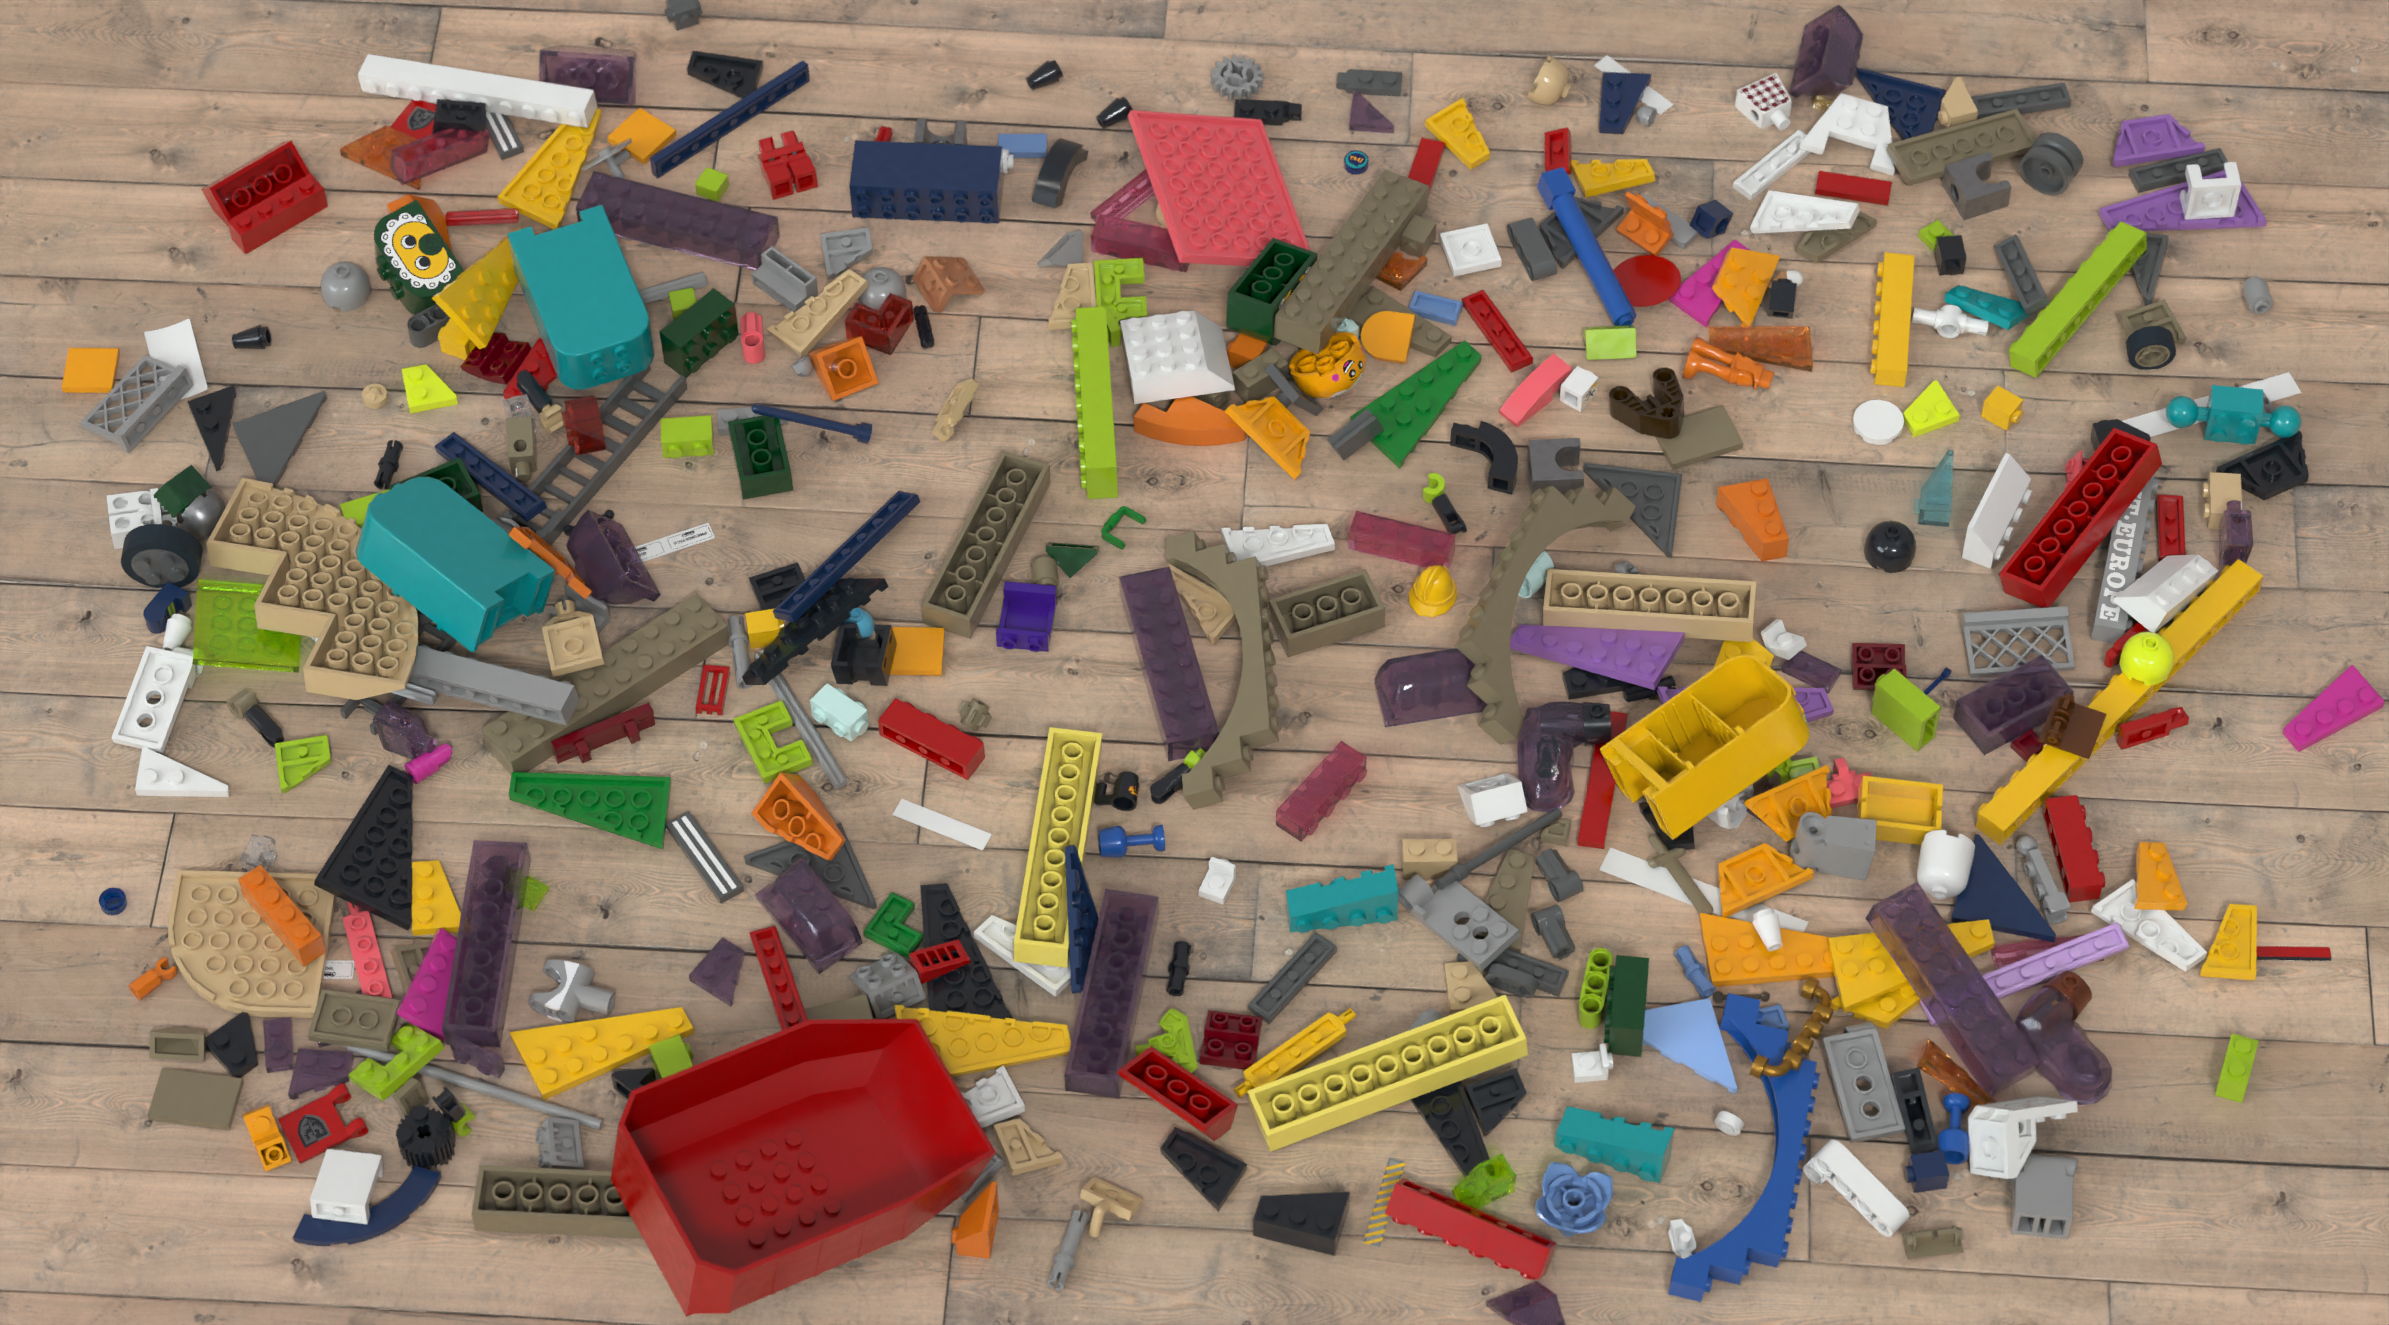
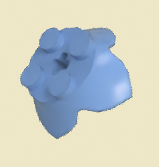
(1564, 1185)

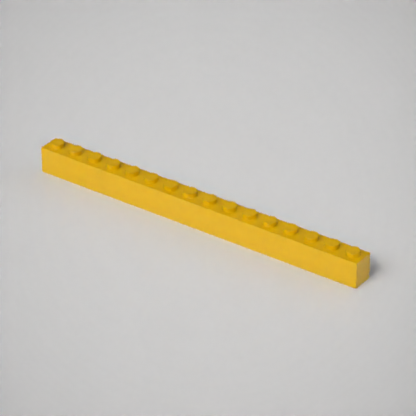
(2120, 701)

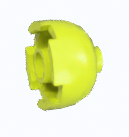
(2147, 658)

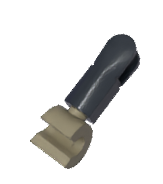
(246, 706)

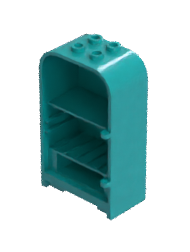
(583, 300)
(451, 560)

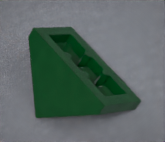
(1071, 556)

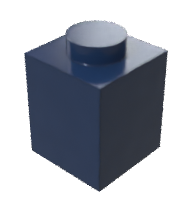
(1927, 1171)

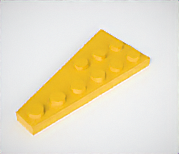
(1867, 969)
(982, 1043)

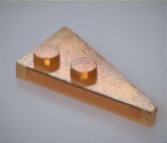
(1400, 271)
(1946, 1071)

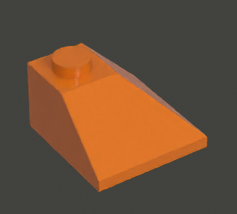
(844, 367)
(978, 1225)

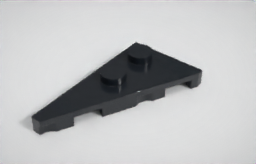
(213, 417)

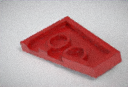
(539, 365)

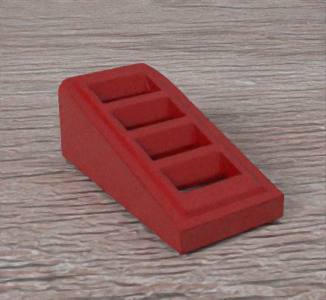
(934, 970)

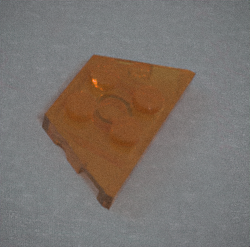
(375, 151)

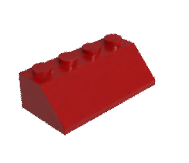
(255, 181)
(1180, 1092)

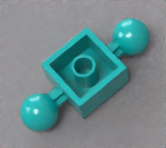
(2233, 415)

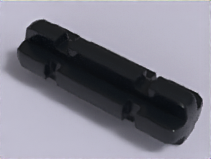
(923, 326)

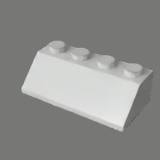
(1997, 513)
(2166, 589)

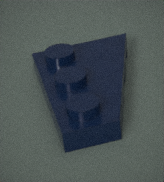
(1619, 99)

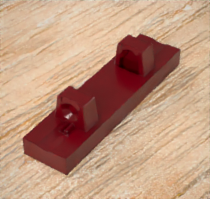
(602, 733)

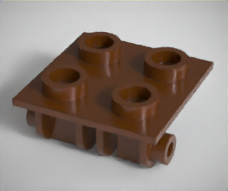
(2072, 726)

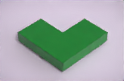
(888, 927)

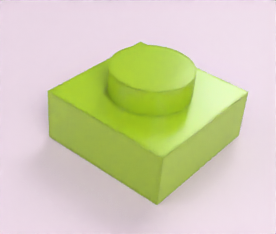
(1931, 232)

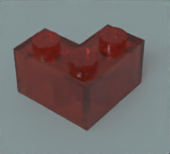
(881, 328)
(585, 425)

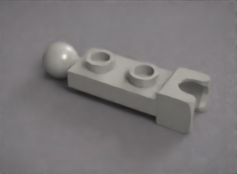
(2044, 886)

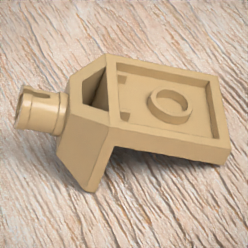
(572, 640)

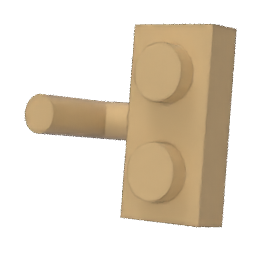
(1108, 1198)

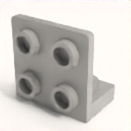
(888, 984)

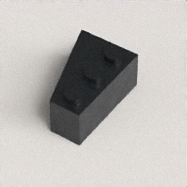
(1303, 1219)

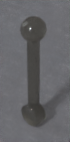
(1718, 996)

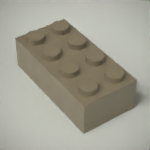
(1327, 613)

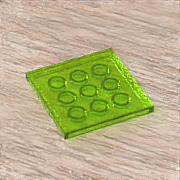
(229, 633)

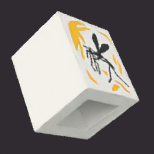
(1579, 388)

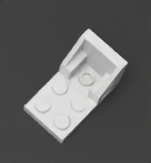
(1994, 1134)

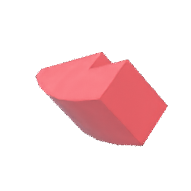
(1535, 390)

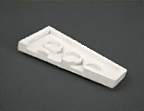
(1802, 213)
(2150, 928)
(999, 937)
(994, 1099)

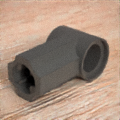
(1560, 879)
(1551, 925)

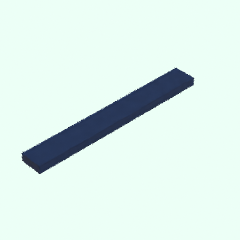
(729, 119)
(846, 556)

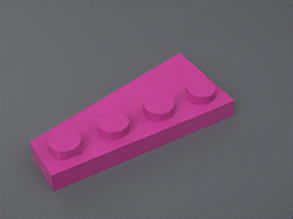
(1696, 293)
(2335, 708)
(428, 991)

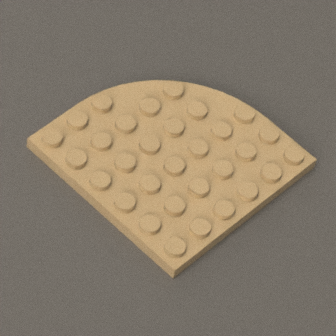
(235, 955)

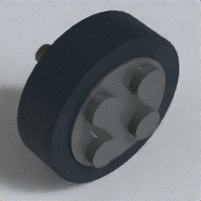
(161, 555)

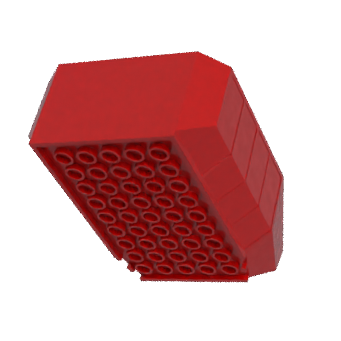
(793, 1157)

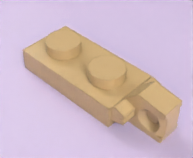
(953, 409)

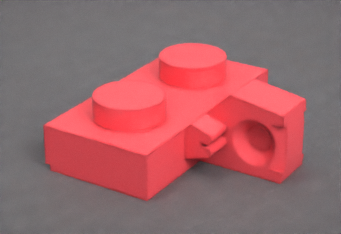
(1844, 784)

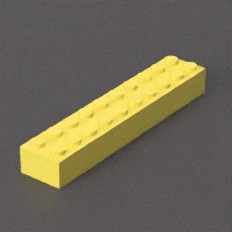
(1059, 821)
(1387, 1073)

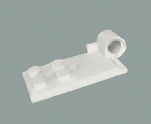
(158, 674)

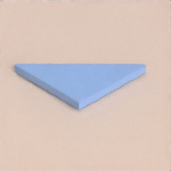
(1690, 1037)

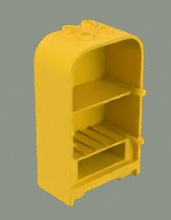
(1708, 742)

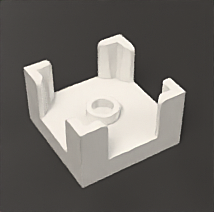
(2210, 196)

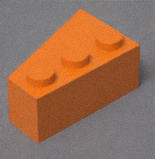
(1757, 516)

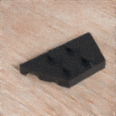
(2271, 467)

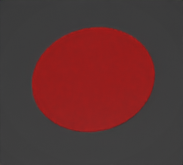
(1648, 279)

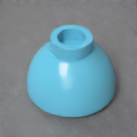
(863, 620)

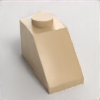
(1957, 105)

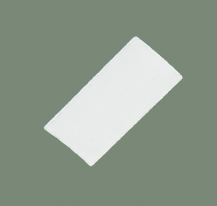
(176, 347)

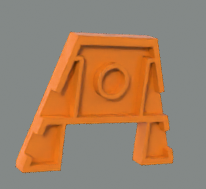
(530, 540)

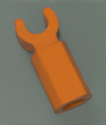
(152, 979)

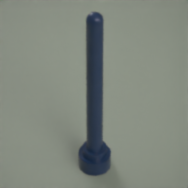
(861, 431)

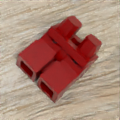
(784, 167)

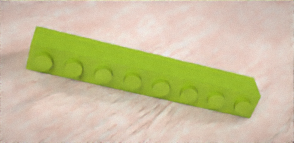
(2077, 299)

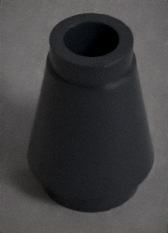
(1045, 75)
(1114, 113)
(253, 338)

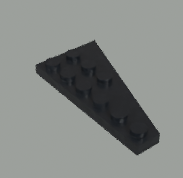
(815, 623)
(970, 986)

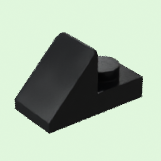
(629, 1080)

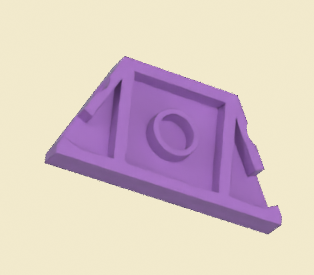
(2153, 140)

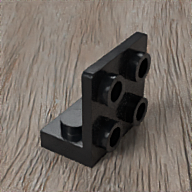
(459, 115)

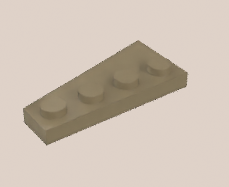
(1426, 336)
(1511, 892)

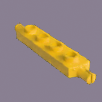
(1296, 1051)

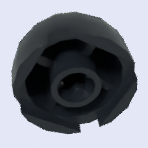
(1890, 546)

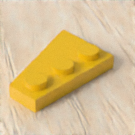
(1457, 129)
(1610, 177)
(432, 900)
(2235, 945)

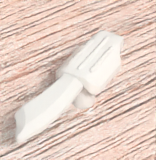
(1681, 1238)

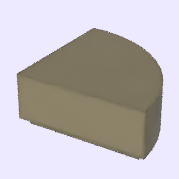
(1557, 833)

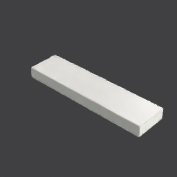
(1771, 167)

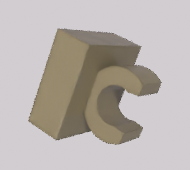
(409, 1096)

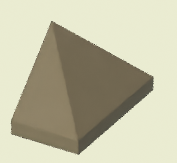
(177, 1044)

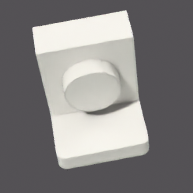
(1781, 642)
(1218, 880)
(1592, 1065)

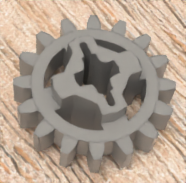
(1237, 77)

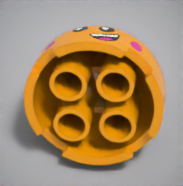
(1333, 370)

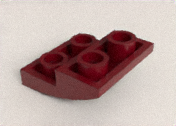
(497, 360)
(1874, 660)
(1230, 1040)

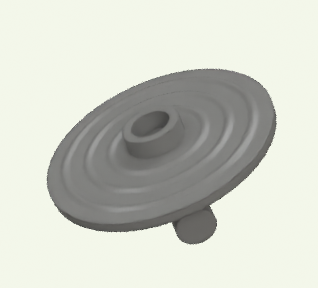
(612, 162)

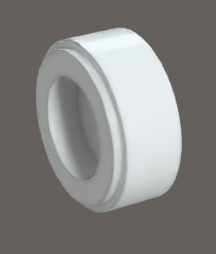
(1729, 1123)

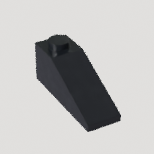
(1914, 1110)

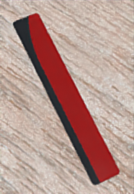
(2293, 953)

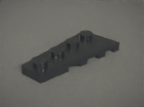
(1454, 1125)

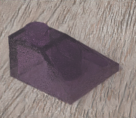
(1528, 1306)

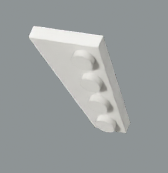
(1278, 544)

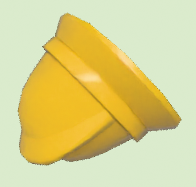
(1433, 592)

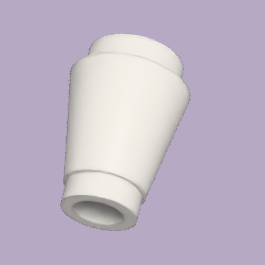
(176, 631)
(1768, 928)

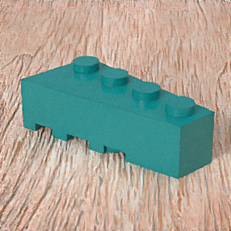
(1344, 902)
(1616, 1143)

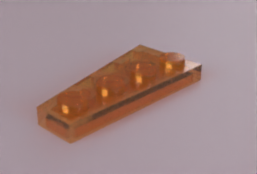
(1769, 345)

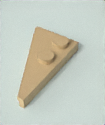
(1205, 604)

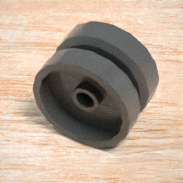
(2051, 163)

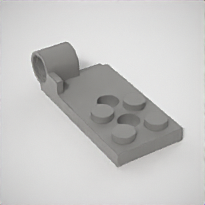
(1443, 908)
(1857, 1057)

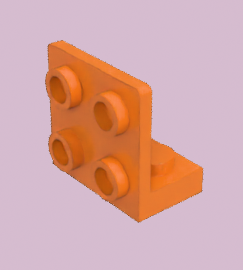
(1645, 225)

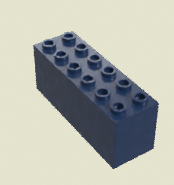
(927, 182)

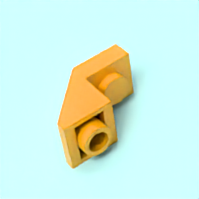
(266, 1137)

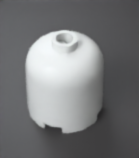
(1944, 864)

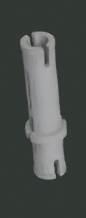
(738, 643)
(1064, 1260)

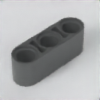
(1532, 249)
(425, 326)

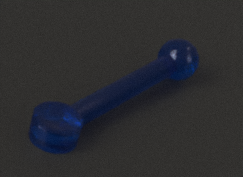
(1945, 674)

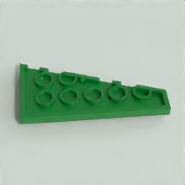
(1418, 401)
(614, 803)

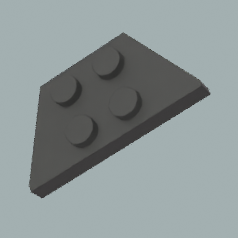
(1598, 217)

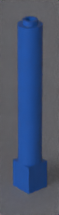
(1559, 196)

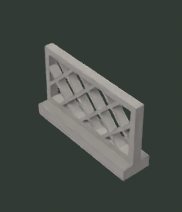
(148, 410)
(2012, 621)

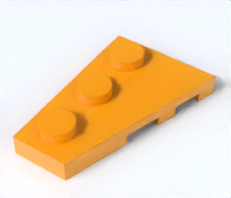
(2157, 880)

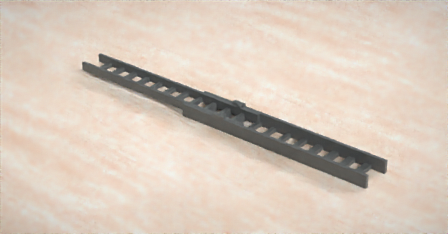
(559, 520)

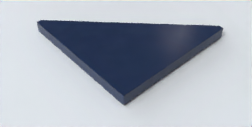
(1910, 104)
(1997, 897)
(1081, 919)

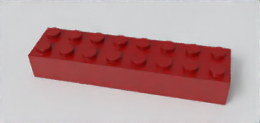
(2080, 518)

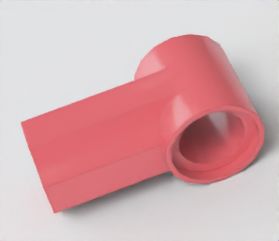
(752, 338)

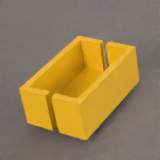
(1901, 808)

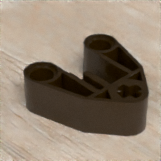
(1656, 416)

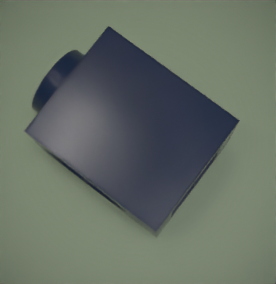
(1711, 219)

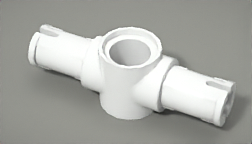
(1949, 321)

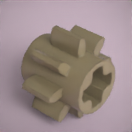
(975, 714)

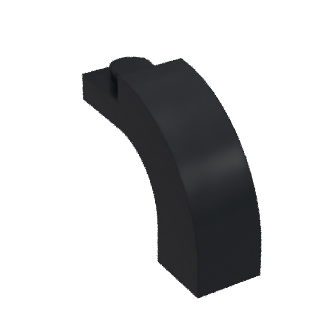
(1056, 172)
(1495, 447)

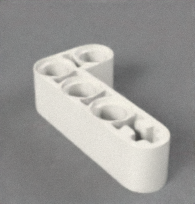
(1857, 1186)

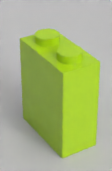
(1905, 709)

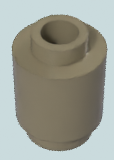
(1045, 571)

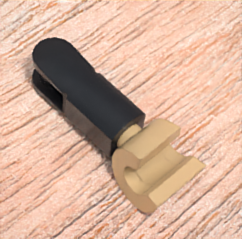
(549, 414)

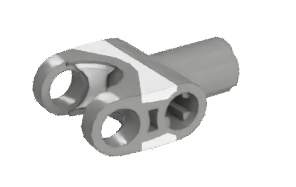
(572, 993)

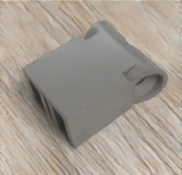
(1834, 845)
(2043, 1197)

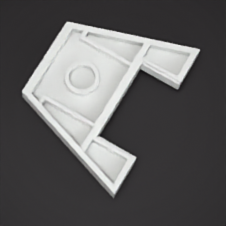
(1856, 123)

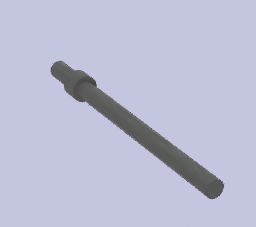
(1461, 870)

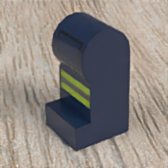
(165, 604)

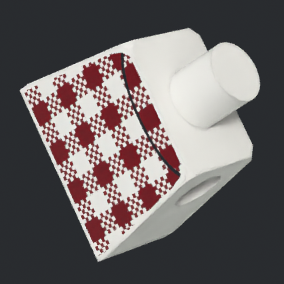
(1765, 103)

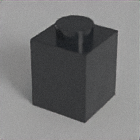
(1950, 255)
(1782, 298)

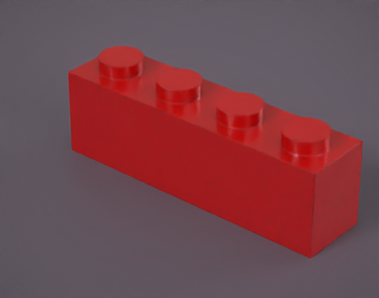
(277, 213)
(931, 738)
(2073, 848)

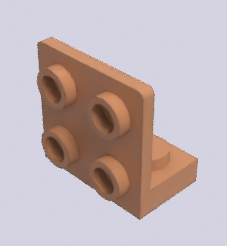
(945, 276)

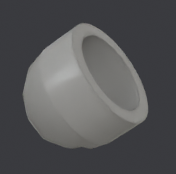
(1646, 115)
(803, 366)

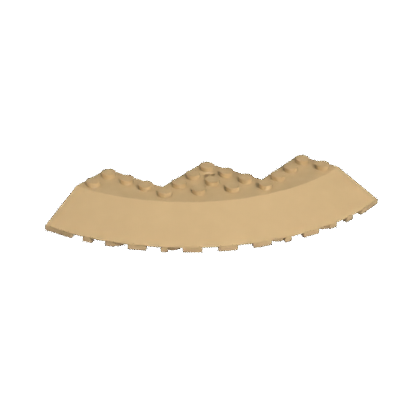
(318, 589)

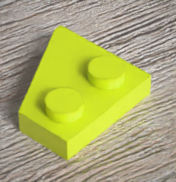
(426, 389)
(1930, 411)

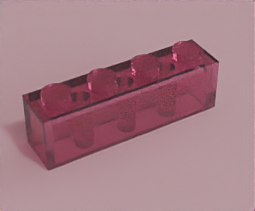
(436, 153)
(1135, 240)
(1401, 541)
(1321, 791)

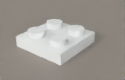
(1470, 250)

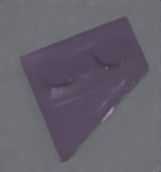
(720, 971)
(319, 1070)

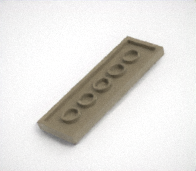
(1926, 155)

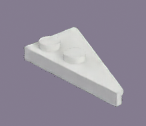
(166, 777)

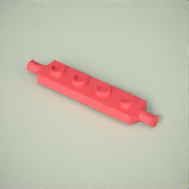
(366, 953)

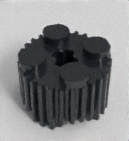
(425, 1138)

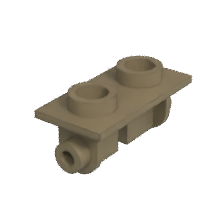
(1933, 1242)

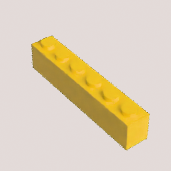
(1894, 319)

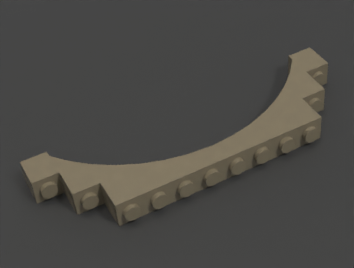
(1488, 630)
(1254, 714)

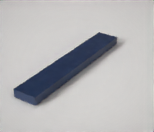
(492, 477)

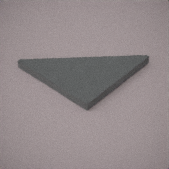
(276, 435)
(1651, 492)
(841, 875)

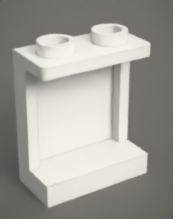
(345, 1186)

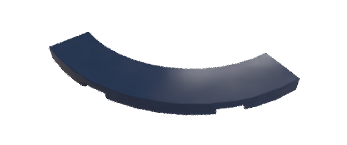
(383, 1216)

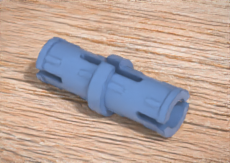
(1694, 971)

